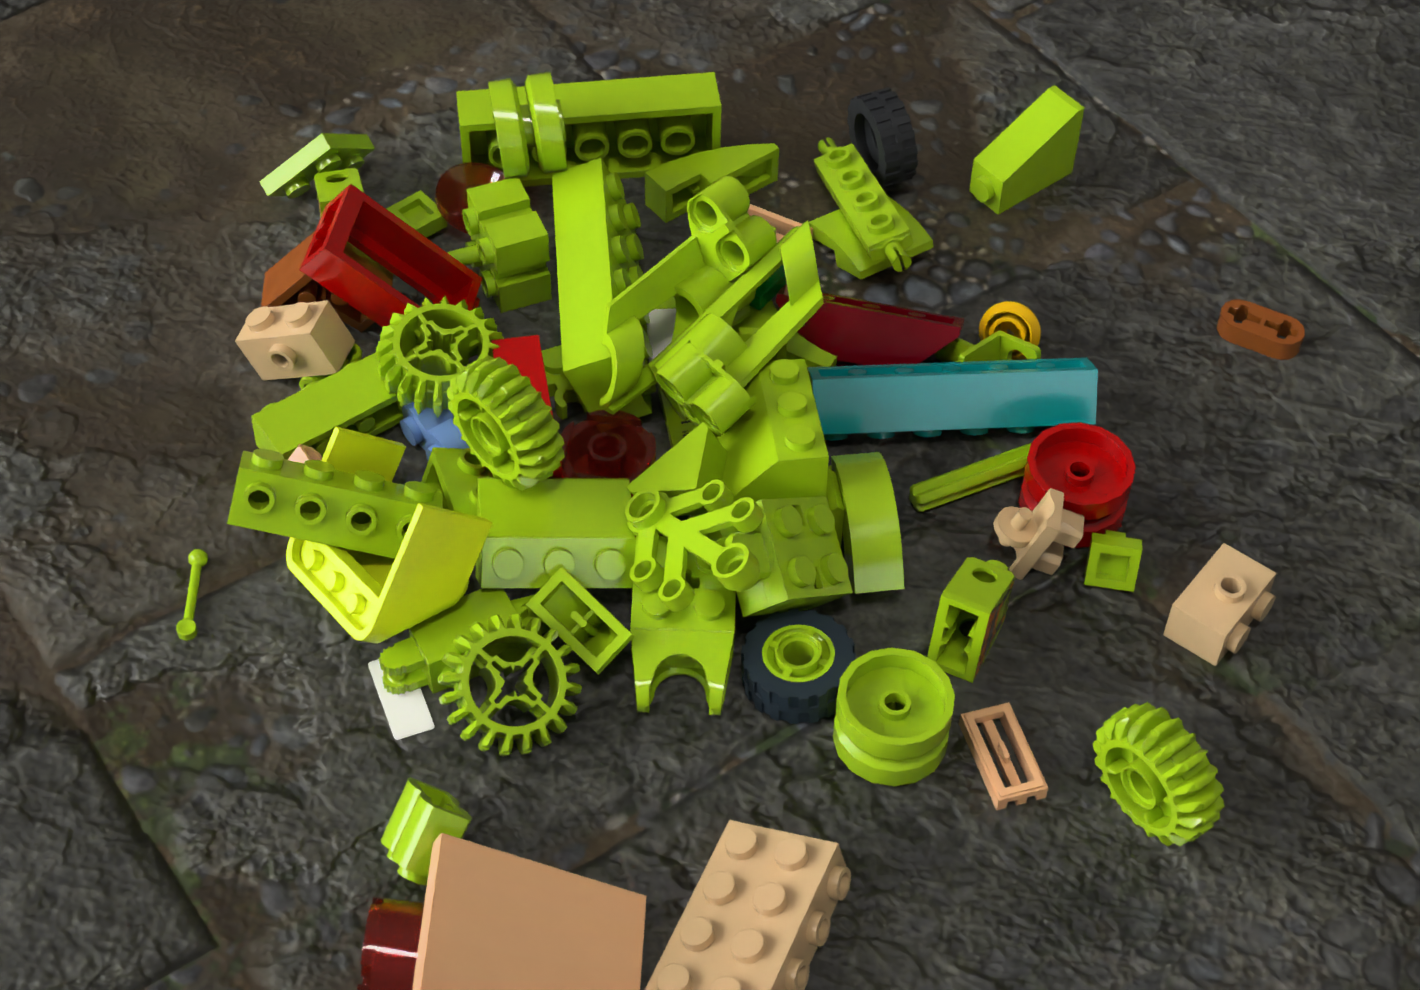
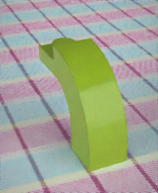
(869, 523)

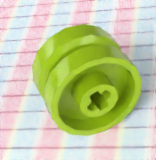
(528, 125)
(893, 716)

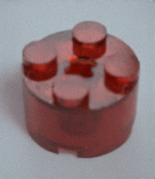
(607, 447)
(391, 944)

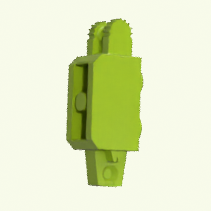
(419, 658)

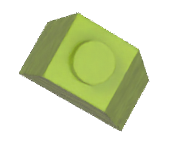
(1029, 152)

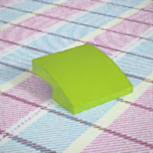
(850, 254)

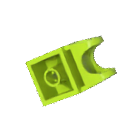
(683, 642)

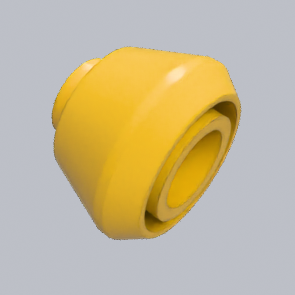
(1012, 319)

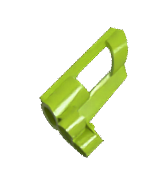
(696, 273)
(711, 364)

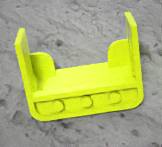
(381, 594)

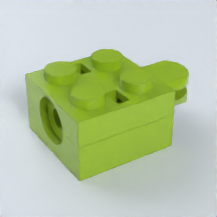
(796, 557)

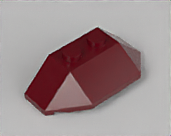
(875, 331)

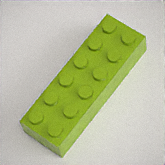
(624, 121)
(595, 263)

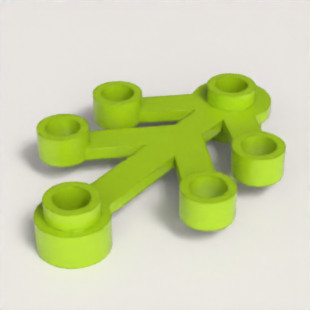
(656, 513)

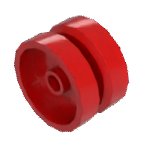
(1090, 470)

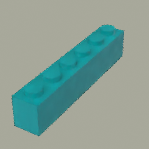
(954, 396)

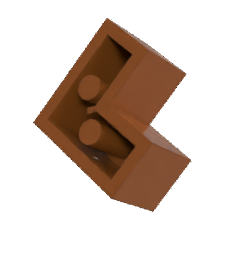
(288, 285)

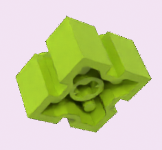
(506, 245)

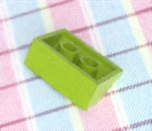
(780, 440)
(555, 526)

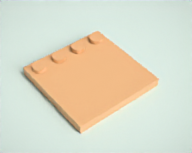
(523, 925)

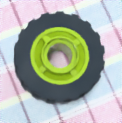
(796, 665)

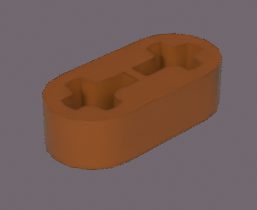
(1260, 329)

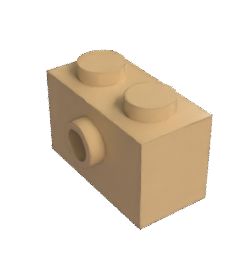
(295, 340)
(1220, 605)

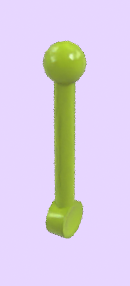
(187, 627)

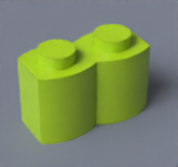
(417, 822)

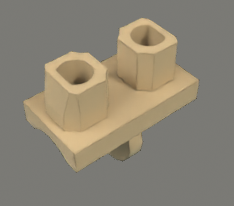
(1039, 533)

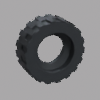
(883, 135)

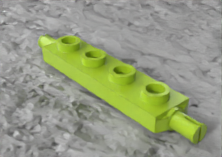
(864, 203)

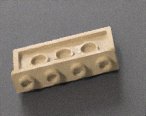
(755, 913)

